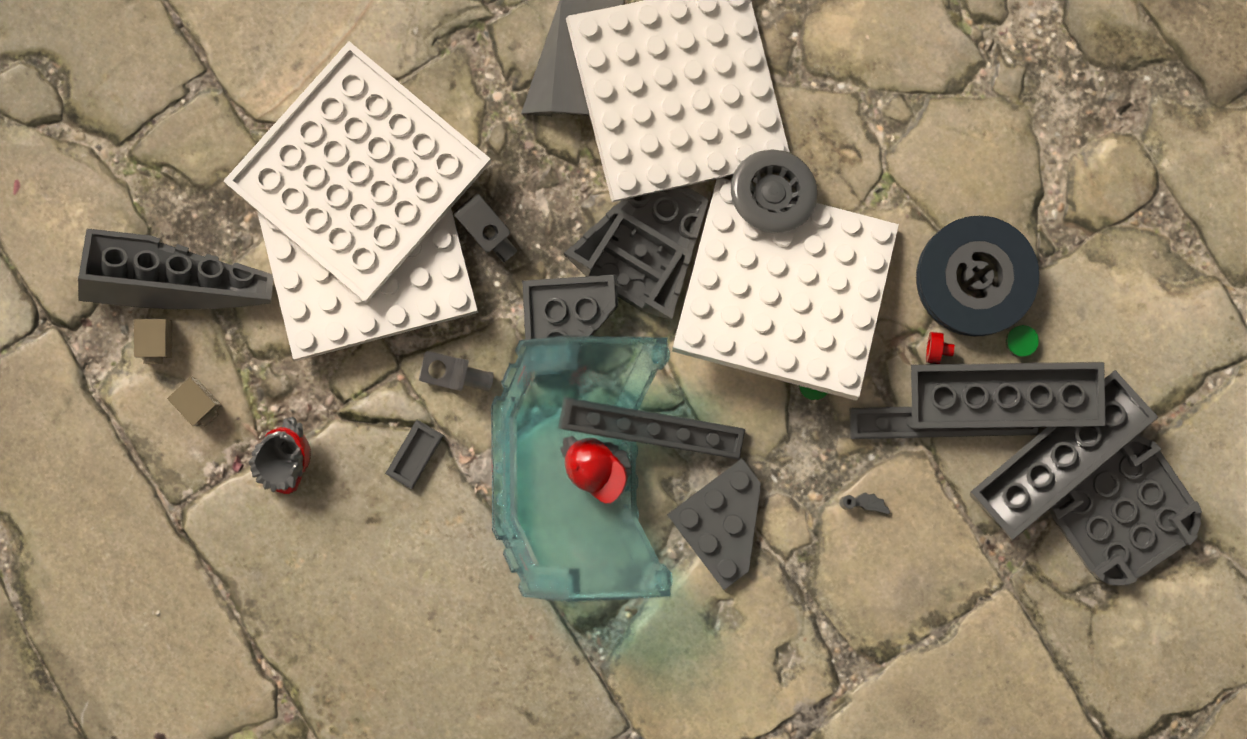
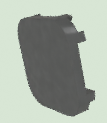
(1128, 514)

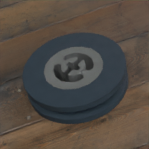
(1001, 304)

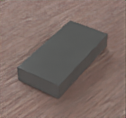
(414, 454)

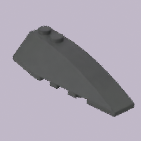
(151, 274)

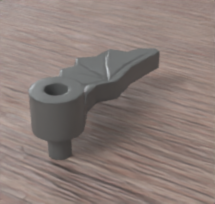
(865, 501)

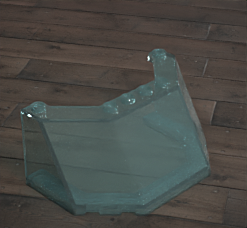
(554, 533)

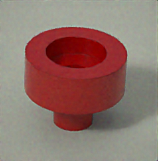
(937, 348)

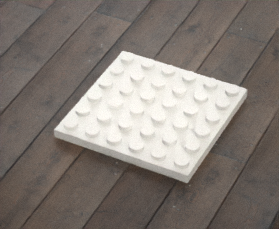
(675, 91)
(357, 171)
(790, 300)
(328, 316)

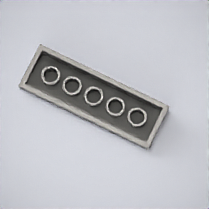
(1008, 395)
(1060, 460)

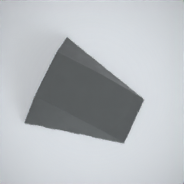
(557, 78)
(646, 246)

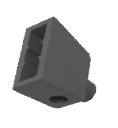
(476, 215)

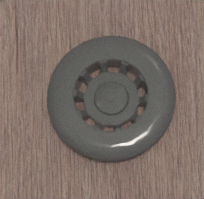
(774, 192)

